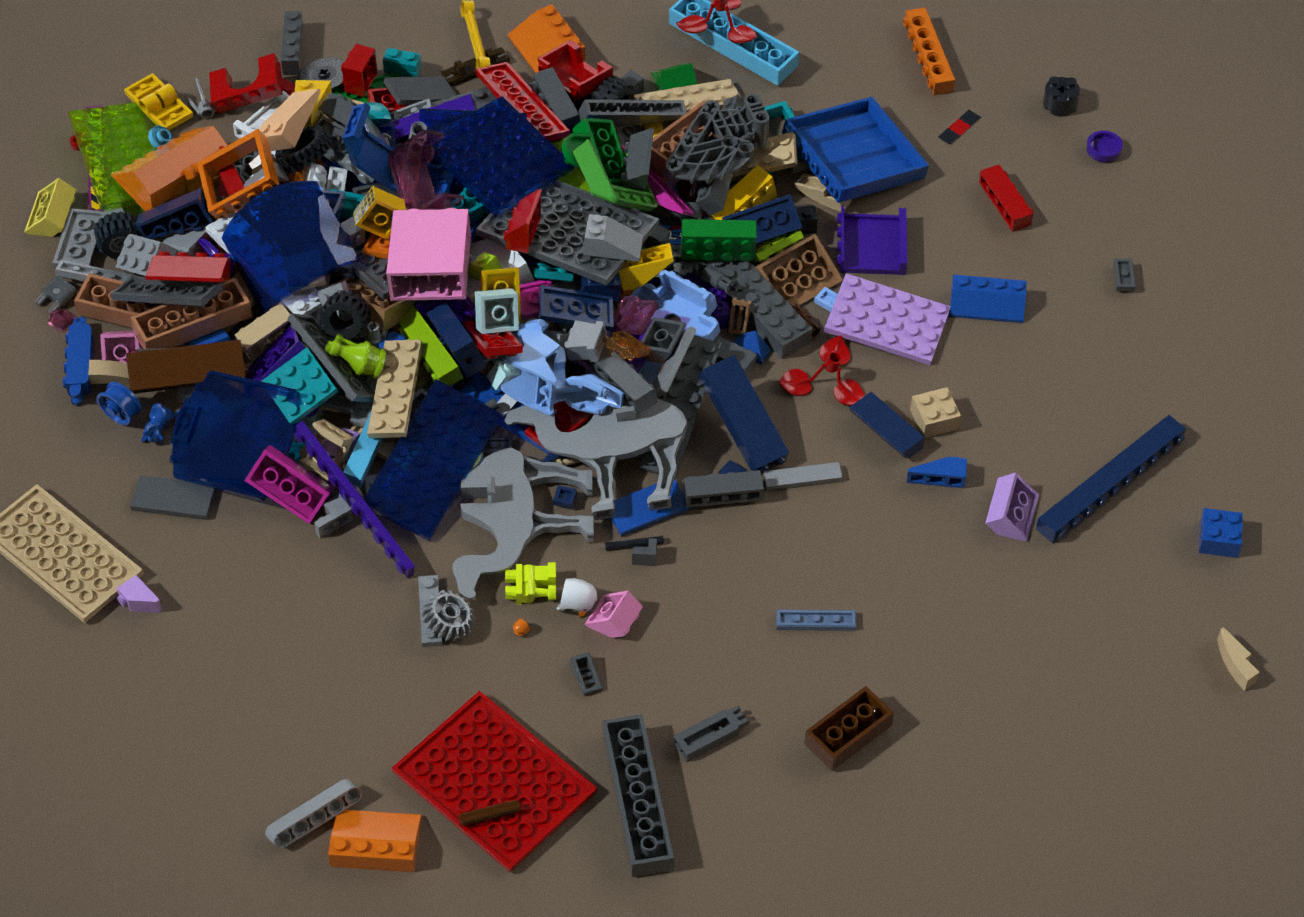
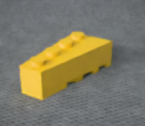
(751, 191)

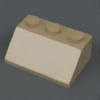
(263, 331)

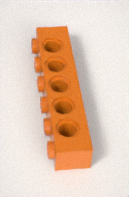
(929, 51)

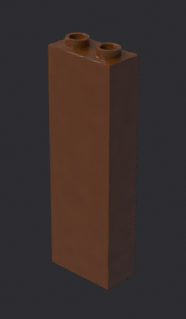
(184, 365)

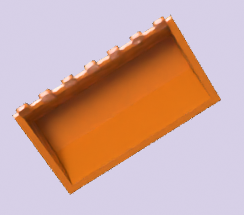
(170, 169)

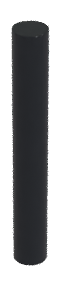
(632, 543)

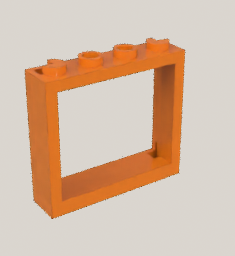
(229, 155)

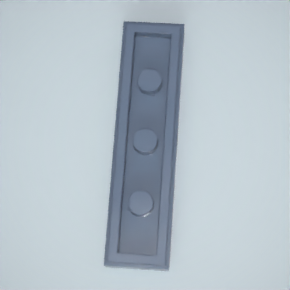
(816, 620)

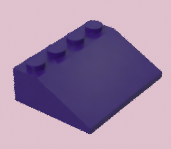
(277, 354)

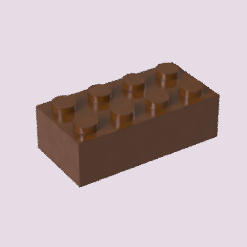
(848, 728)

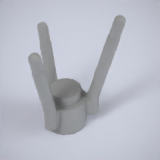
(204, 108)

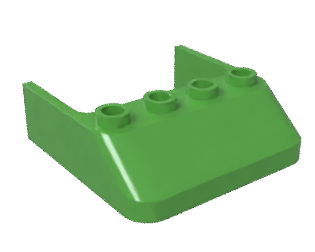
(601, 186)

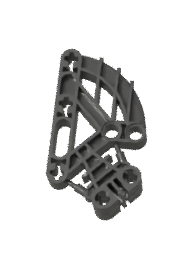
(729, 151)

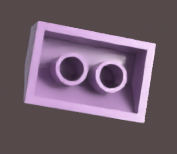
(1012, 507)

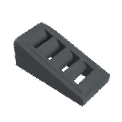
(580, 659)

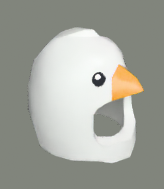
(577, 595)

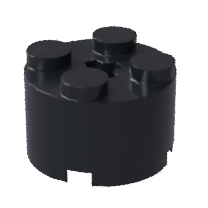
(1061, 95)

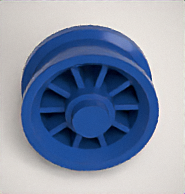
(119, 403)

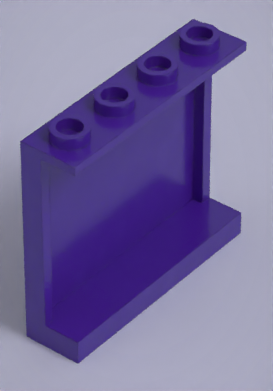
(872, 243)

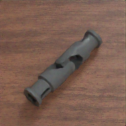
(716, 278)

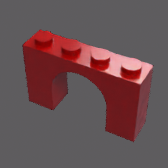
(266, 86)

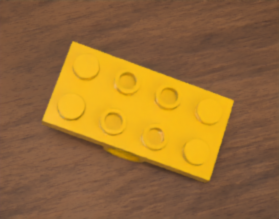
(159, 102)

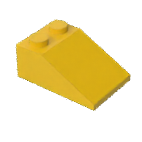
(651, 262)
(502, 279)

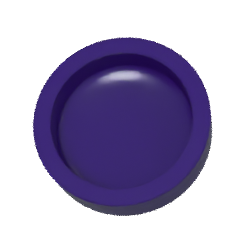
(1104, 146)

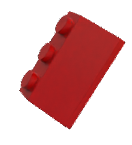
(524, 223)

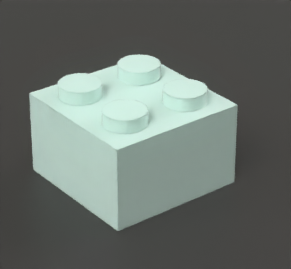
(496, 311)

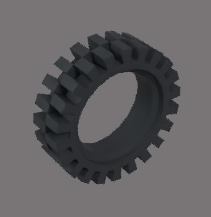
(310, 146)

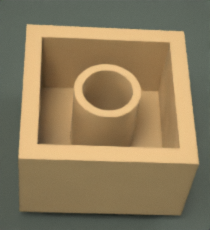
(935, 412)

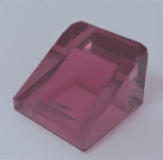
(60, 319)

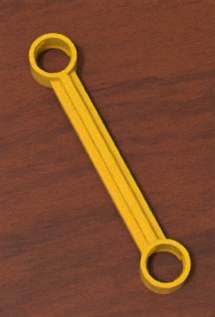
(467, 11)

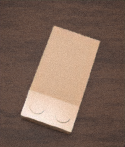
(289, 120)

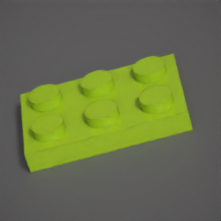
(776, 246)

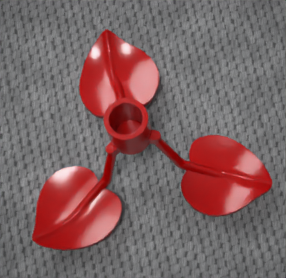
(697, 24)
(834, 355)

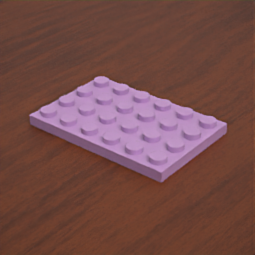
(887, 319)

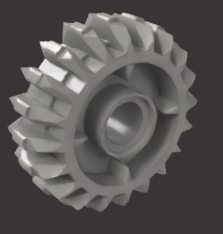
(448, 615)

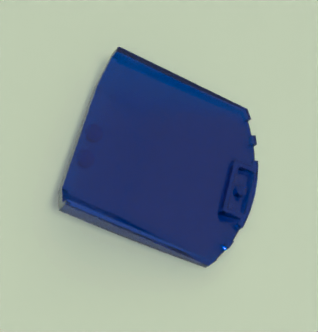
(286, 241)
(226, 431)

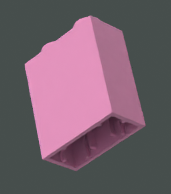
(429, 254)

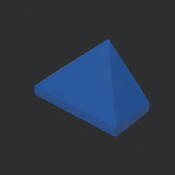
(755, 343)

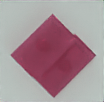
(634, 314)

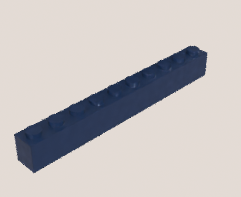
(1110, 479)

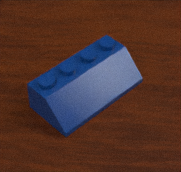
(988, 298)

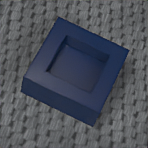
(564, 496)

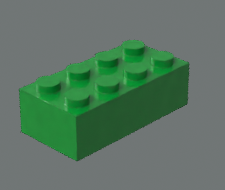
(718, 240)

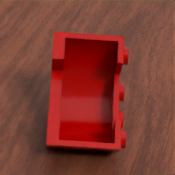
(575, 75)

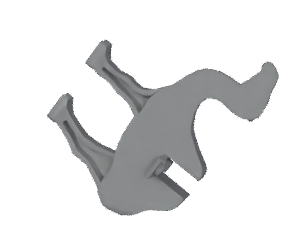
(615, 437)
(510, 513)

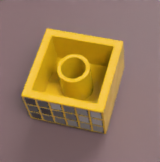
(376, 212)

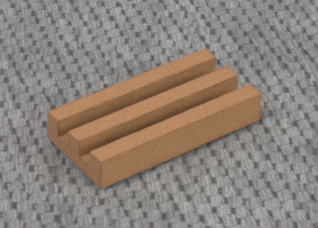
(741, 303)

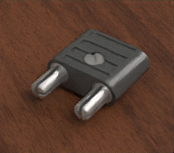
(57, 291)

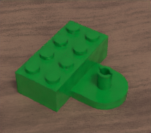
(605, 142)

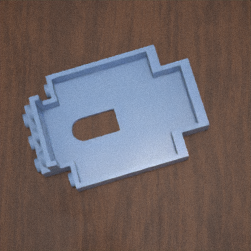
(681, 299)

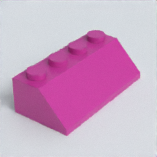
(289, 484)

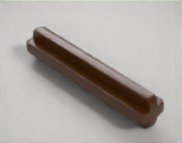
(489, 812)

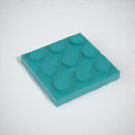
(308, 378)

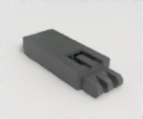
(702, 738)

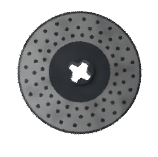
(324, 69)

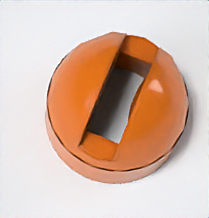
(521, 627)

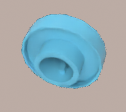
(159, 136)

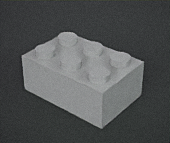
(138, 254)

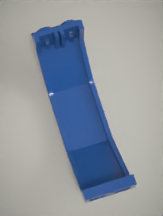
(372, 154)

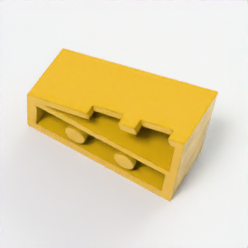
(324, 86)

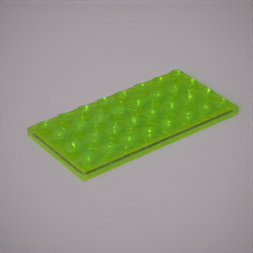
(108, 141)

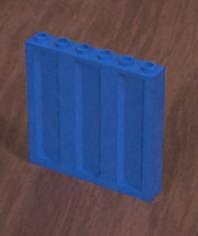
(855, 149)

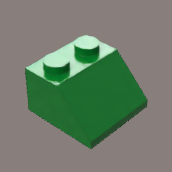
(675, 76)

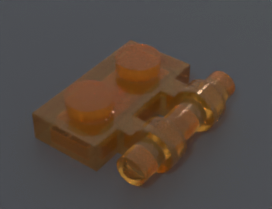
(626, 345)

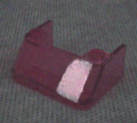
(411, 174)

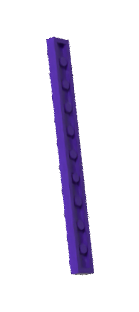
(357, 503)

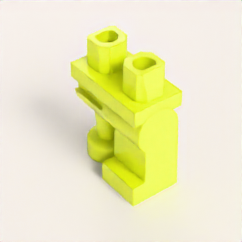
(531, 583)

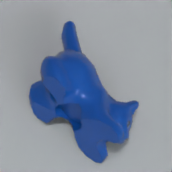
(158, 420)

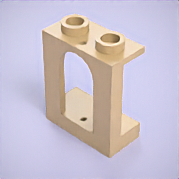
(327, 430)

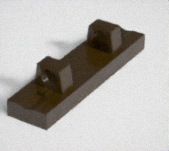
(467, 70)

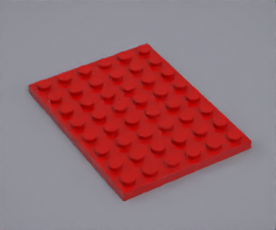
(491, 759)

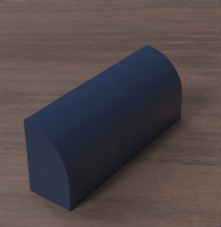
(888, 425)

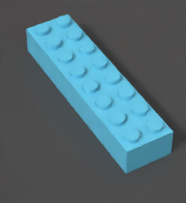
(762, 55)

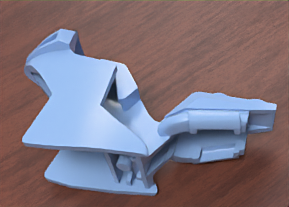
(544, 378)

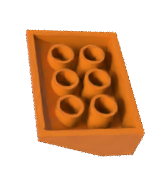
(541, 34)
(374, 840)

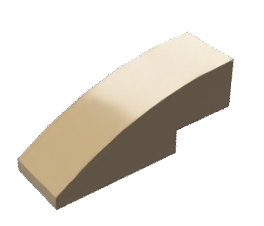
(814, 189)
(108, 371)
(1237, 660)

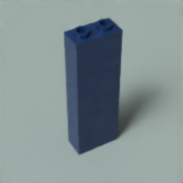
(744, 414)

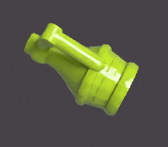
(362, 357)

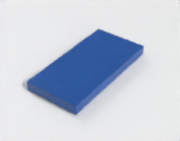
(633, 511)

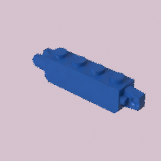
(78, 353)

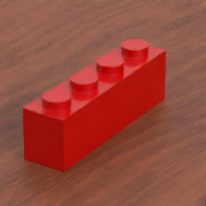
(1006, 197)

